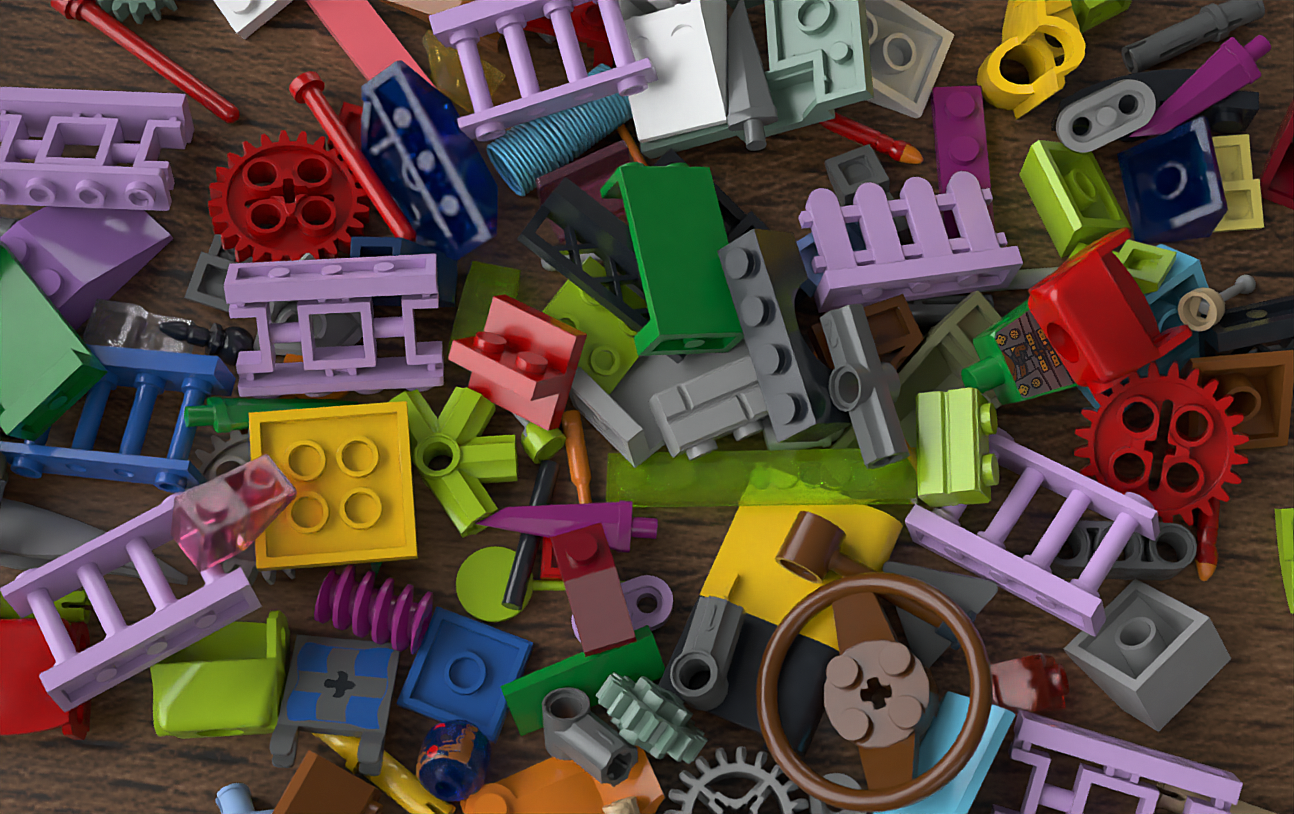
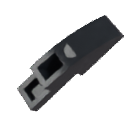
(1224, 117)

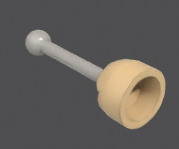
(1210, 303)

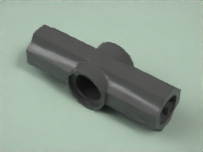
(864, 386)

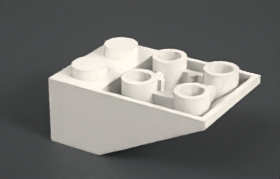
(691, 62)

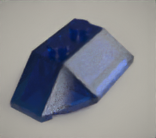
(428, 162)

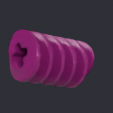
(374, 609)

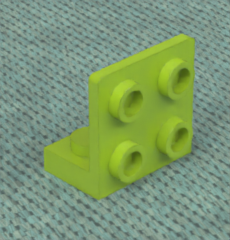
(609, 341)

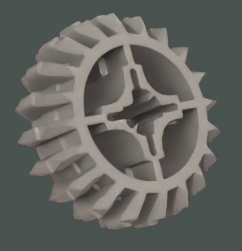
(766, 784)

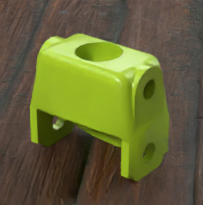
(224, 682)

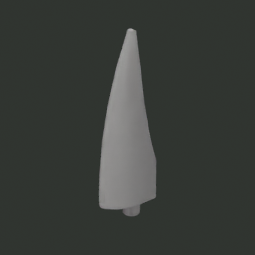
(38, 536)

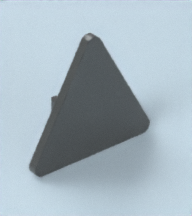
(967, 591)

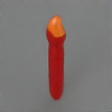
(897, 149)
(1206, 552)

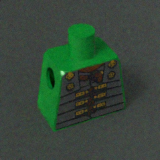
(1016, 360)

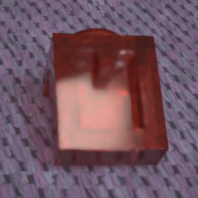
(1029, 684)

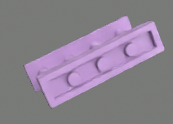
(465, 25)
(1031, 575)
(125, 648)

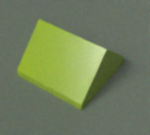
(1070, 195)

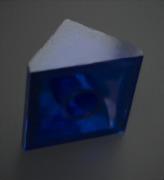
(1174, 185)

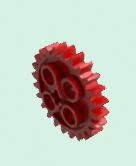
(287, 168)
(1209, 452)

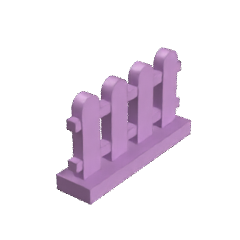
(918, 270)

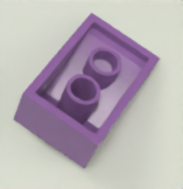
(84, 253)

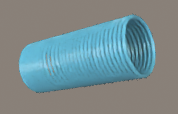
(530, 152)

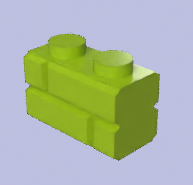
(954, 447)

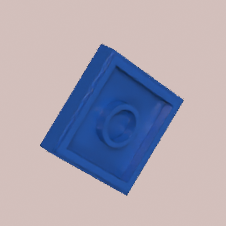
(462, 672)

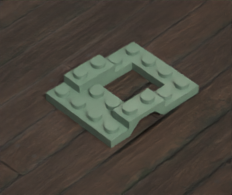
(814, 64)

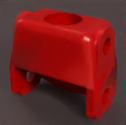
(1100, 317)
(23, 698)

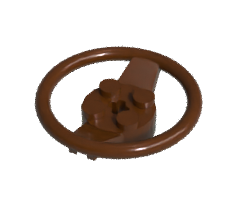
(872, 660)

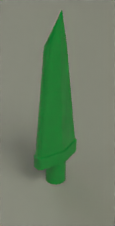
(233, 413)

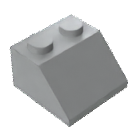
(1150, 653)

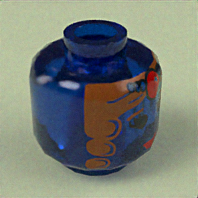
(453, 760)

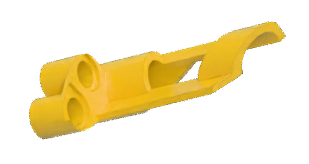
(1025, 43)

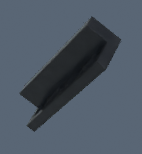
(599, 233)
(1250, 326)

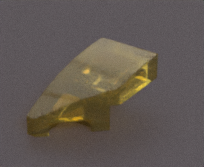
(449, 75)

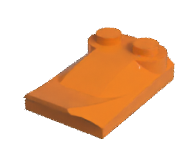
(564, 788)

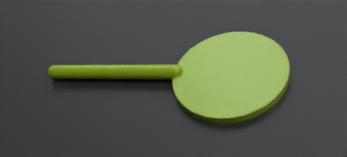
(484, 580)

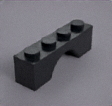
(763, 280)

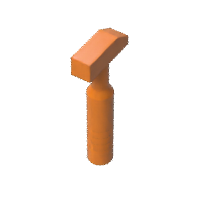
(577, 454)

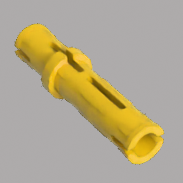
(393, 780)

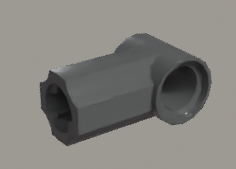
(708, 648)
(581, 736)

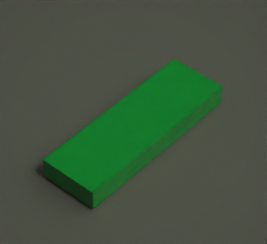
(584, 673)

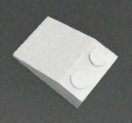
(904, 55)

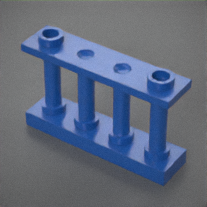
(150, 374)

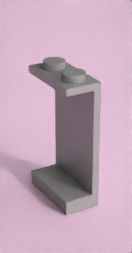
(625, 413)

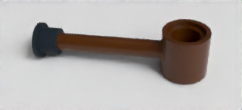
(814, 549)

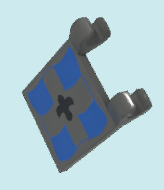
(337, 690)

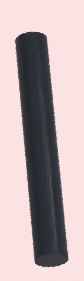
(529, 543)

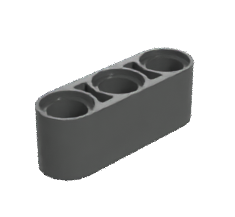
(1140, 552)

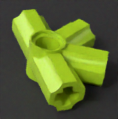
(474, 457)

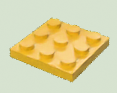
(349, 484)

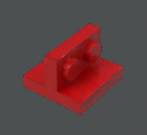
(522, 361)

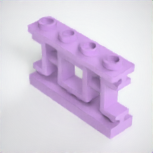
(93, 120)
(335, 287)
(1121, 770)

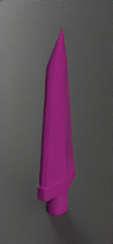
(1216, 79)
(563, 518)

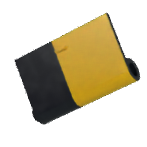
(752, 579)

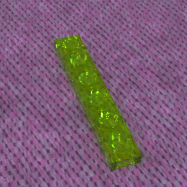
(761, 479)

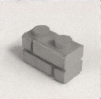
(710, 408)

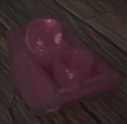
(229, 511)

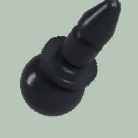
(218, 342)

